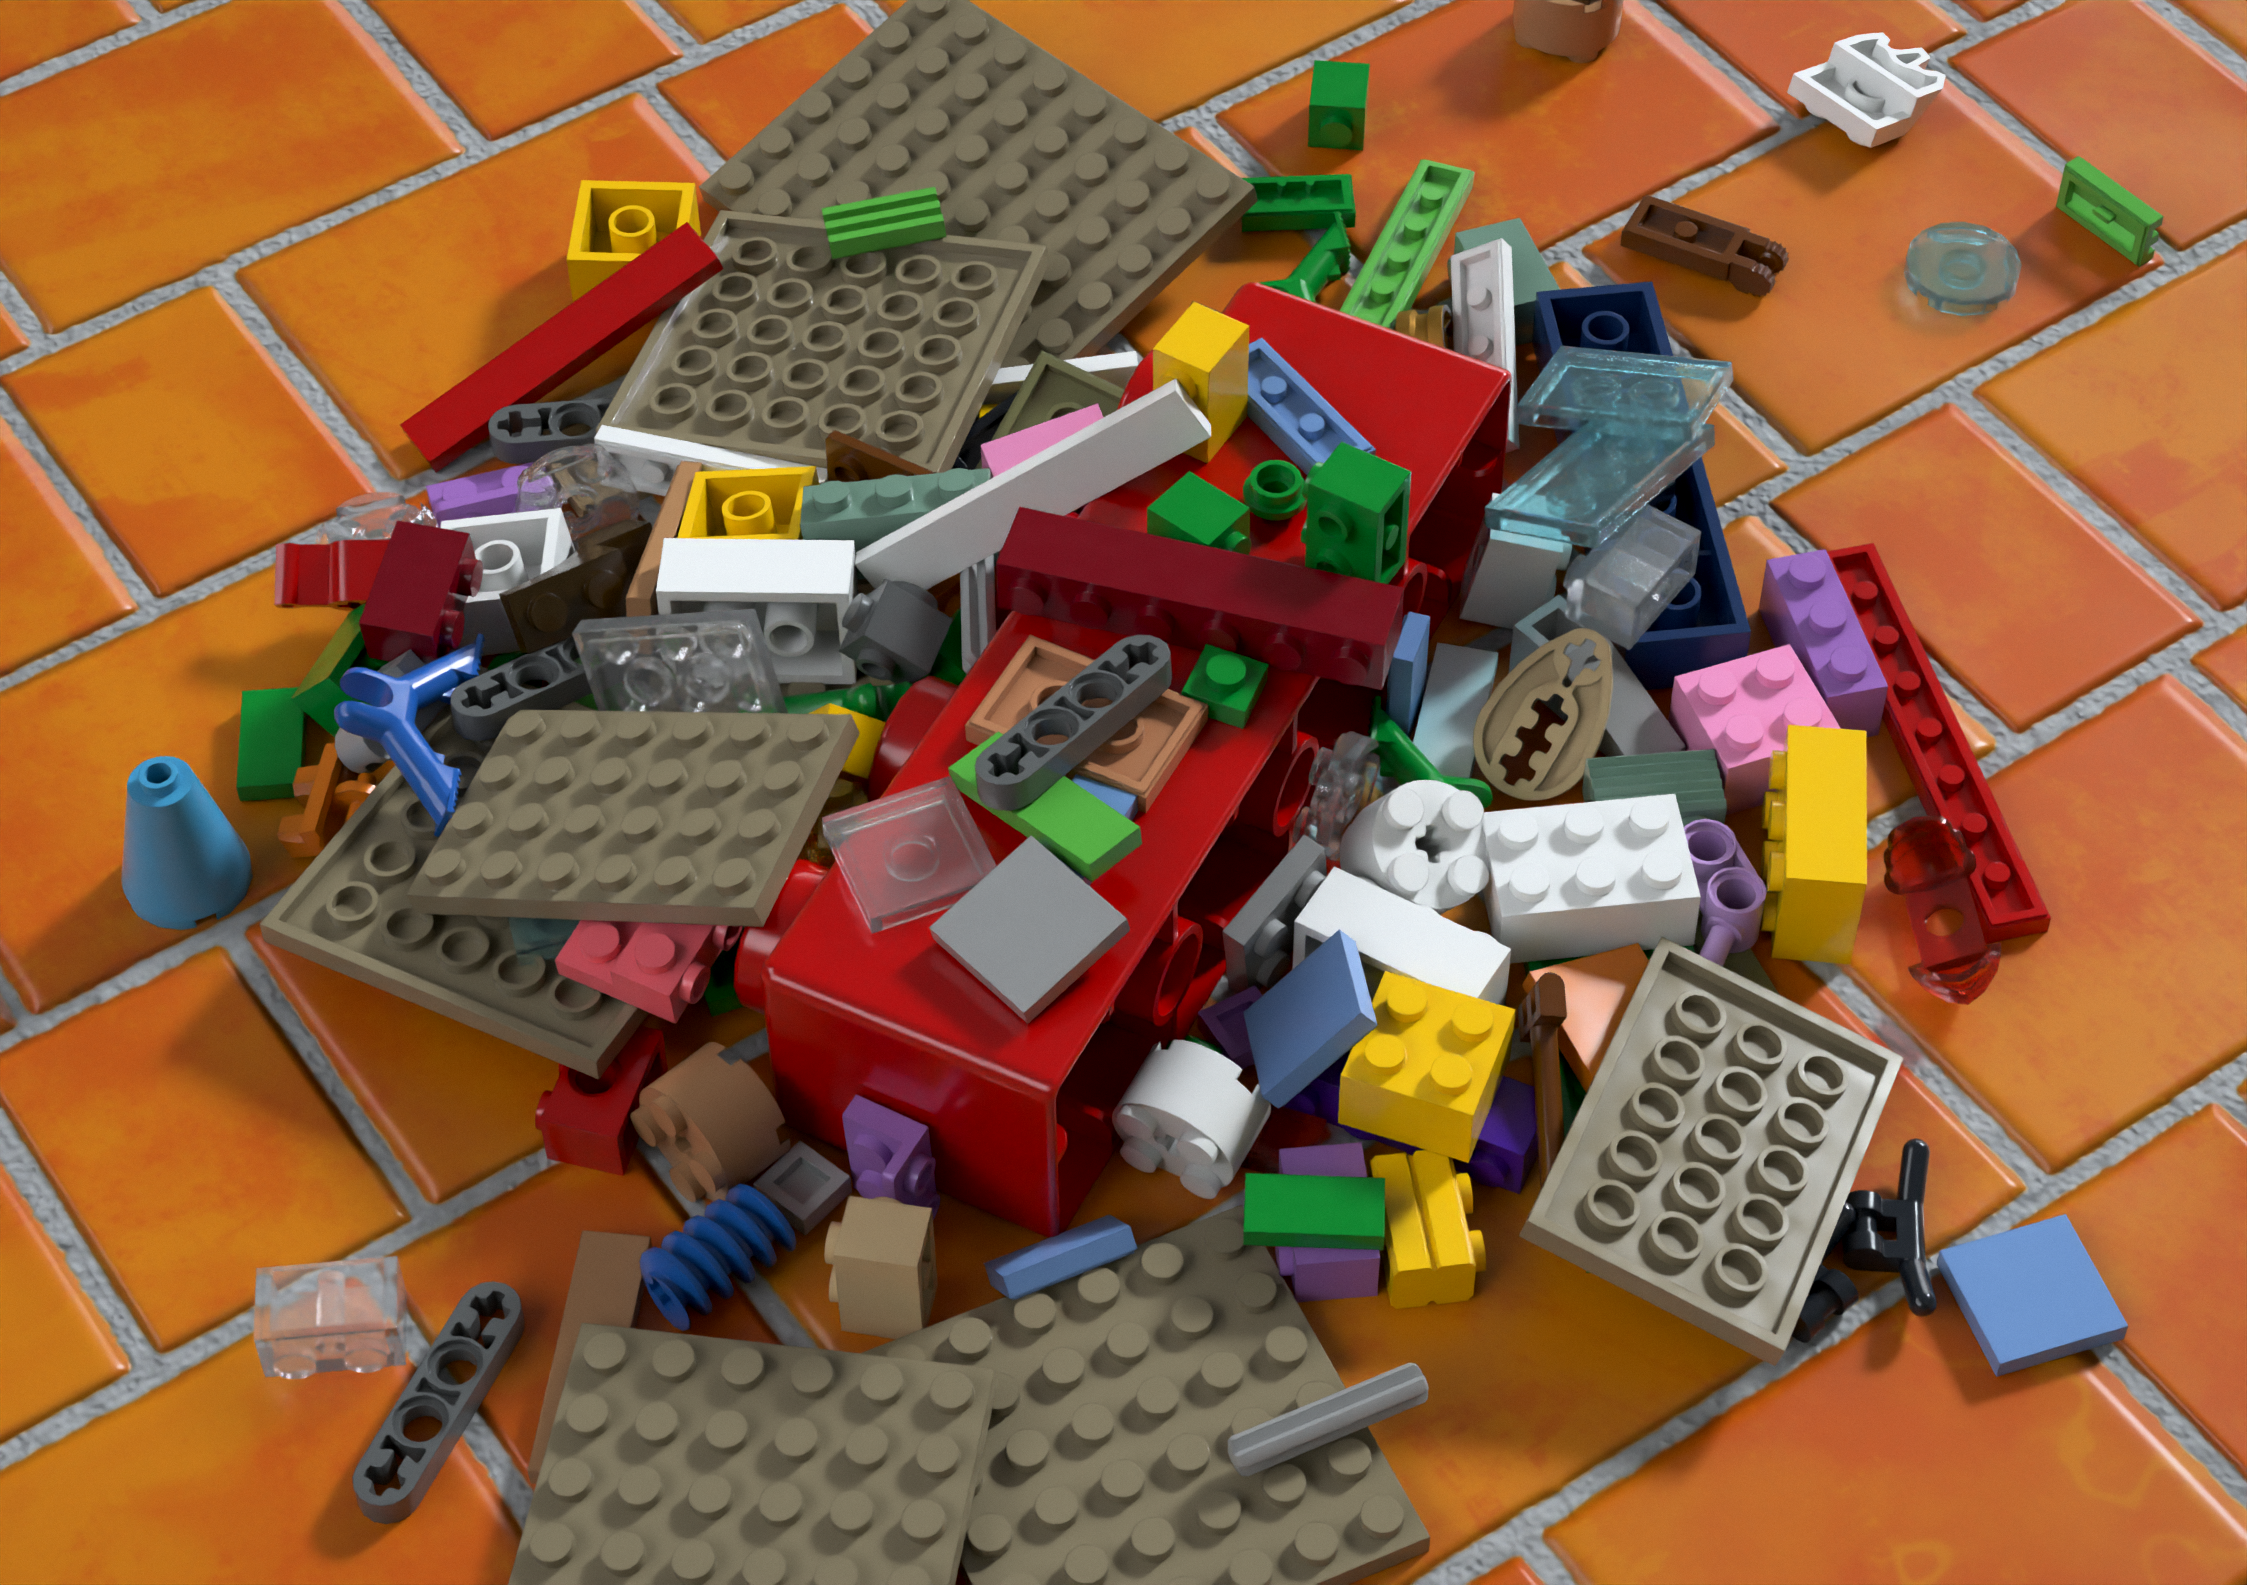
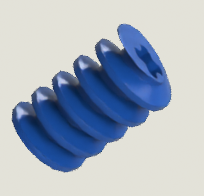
(712, 1250)

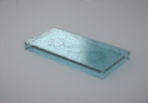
(1592, 485)

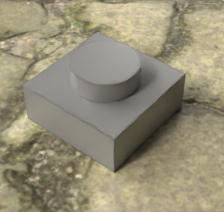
(804, 1187)

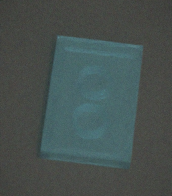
(1625, 393)

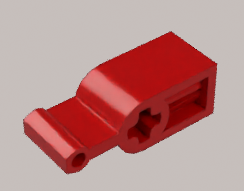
(327, 574)

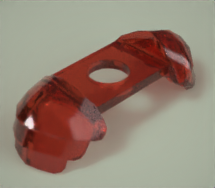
(1930, 869)

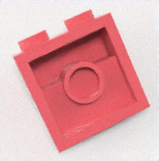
(644, 962)

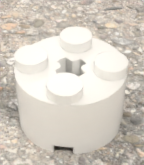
(1420, 844)
(1189, 1116)

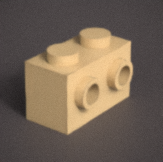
(882, 1267)

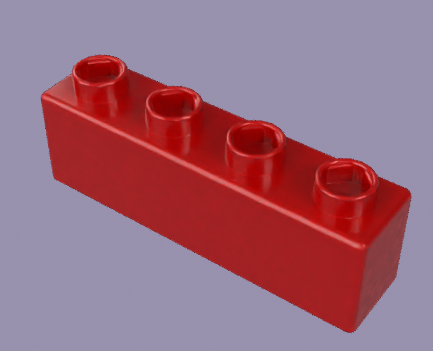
(895, 1018)

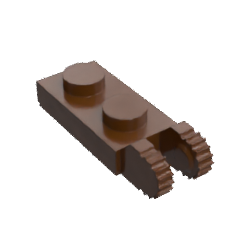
(1704, 245)

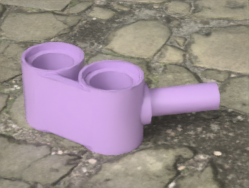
(1728, 889)

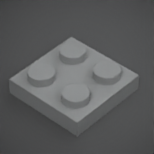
(1263, 930)

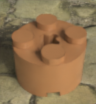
(1567, 26)
(711, 1123)

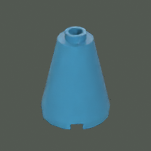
(179, 848)

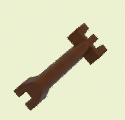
(1539, 1019)

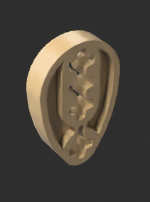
(1512, 705)

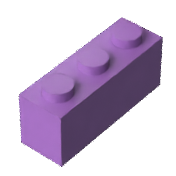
(1811, 612)

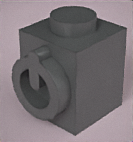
(894, 631)

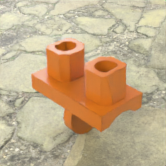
(329, 797)

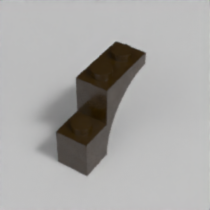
(582, 587)

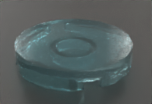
(1962, 268)

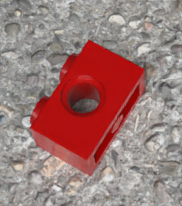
(594, 1127)

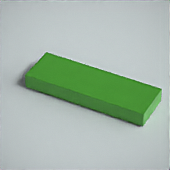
(1063, 819)

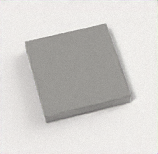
(1029, 929)

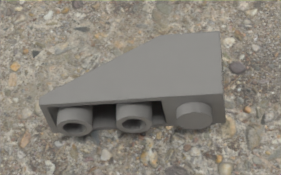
(1634, 719)

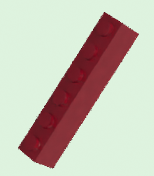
(1200, 597)

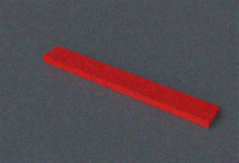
(1938, 751)

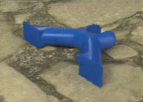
(393, 721)

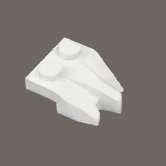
(1869, 88)

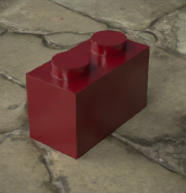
(420, 593)

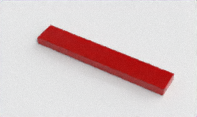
(563, 345)

